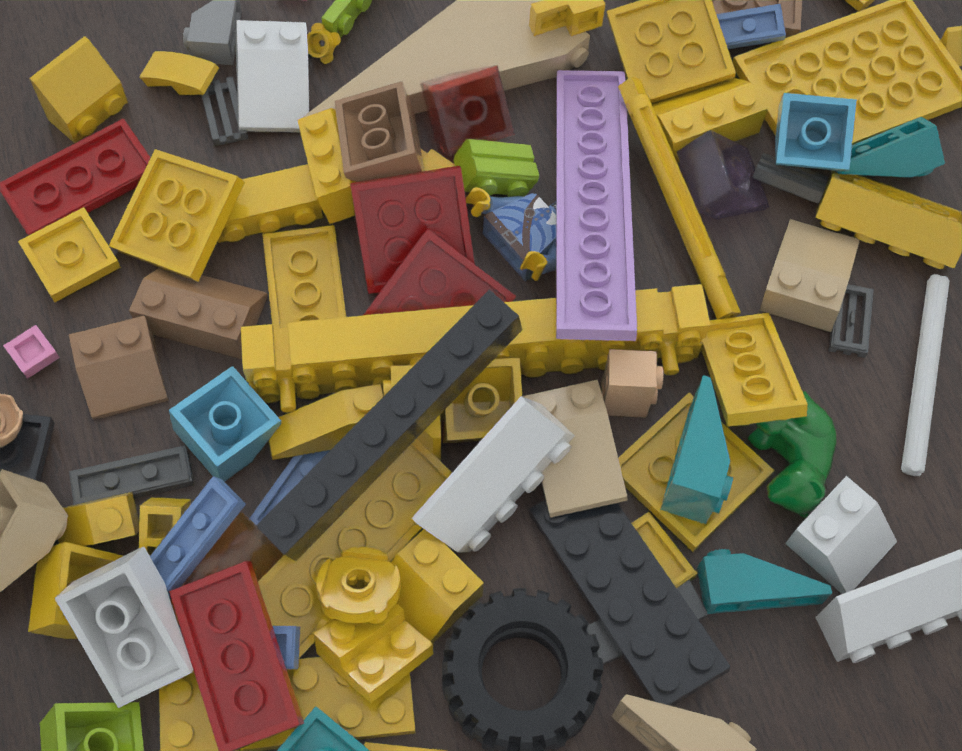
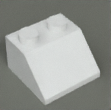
(844, 536)

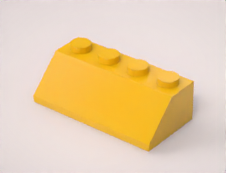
(892, 217)

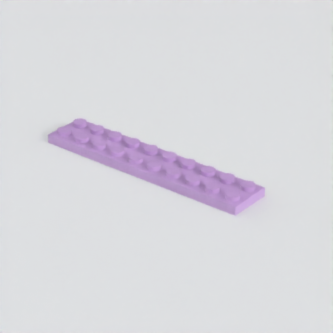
(593, 209)

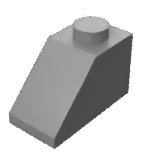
(214, 31)

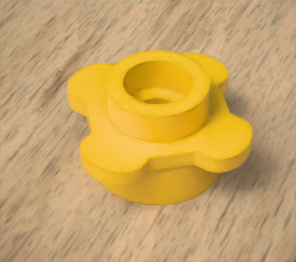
(314, 38)

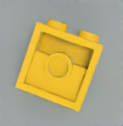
(372, 654)

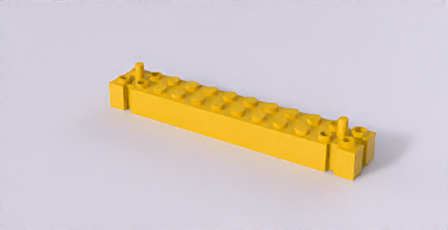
(360, 350)

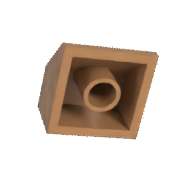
(118, 367)

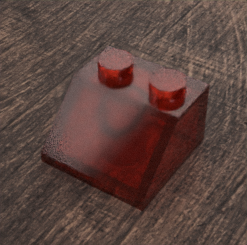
(467, 107)

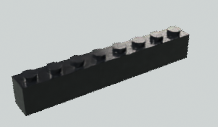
(391, 426)

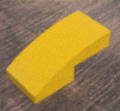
(574, 14)
(181, 71)

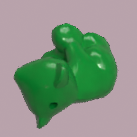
(808, 448)

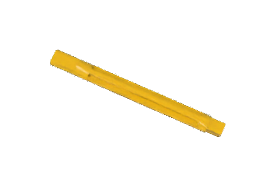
(679, 199)

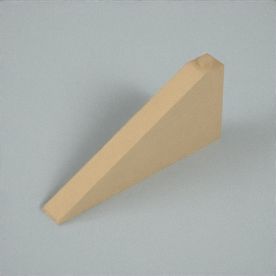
(468, 38)

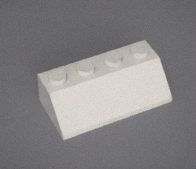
(495, 476)
(894, 608)

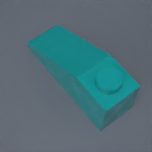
(899, 152)
(747, 583)

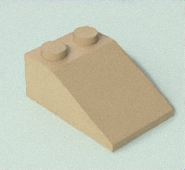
(810, 275)
(591, 469)
(28, 524)
(676, 729)

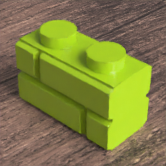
(497, 167)

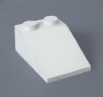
(271, 75)
(127, 626)

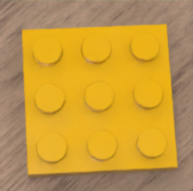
(671, 45)
(177, 214)
(650, 461)

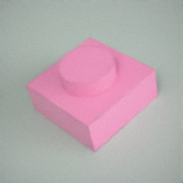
(31, 351)

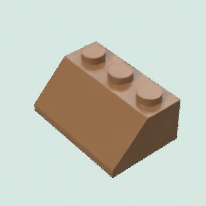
(378, 134)
(199, 312)

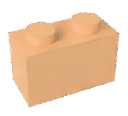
(631, 382)

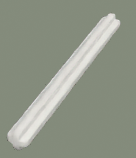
(925, 376)

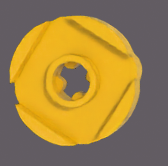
(364, 604)

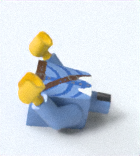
(519, 229)

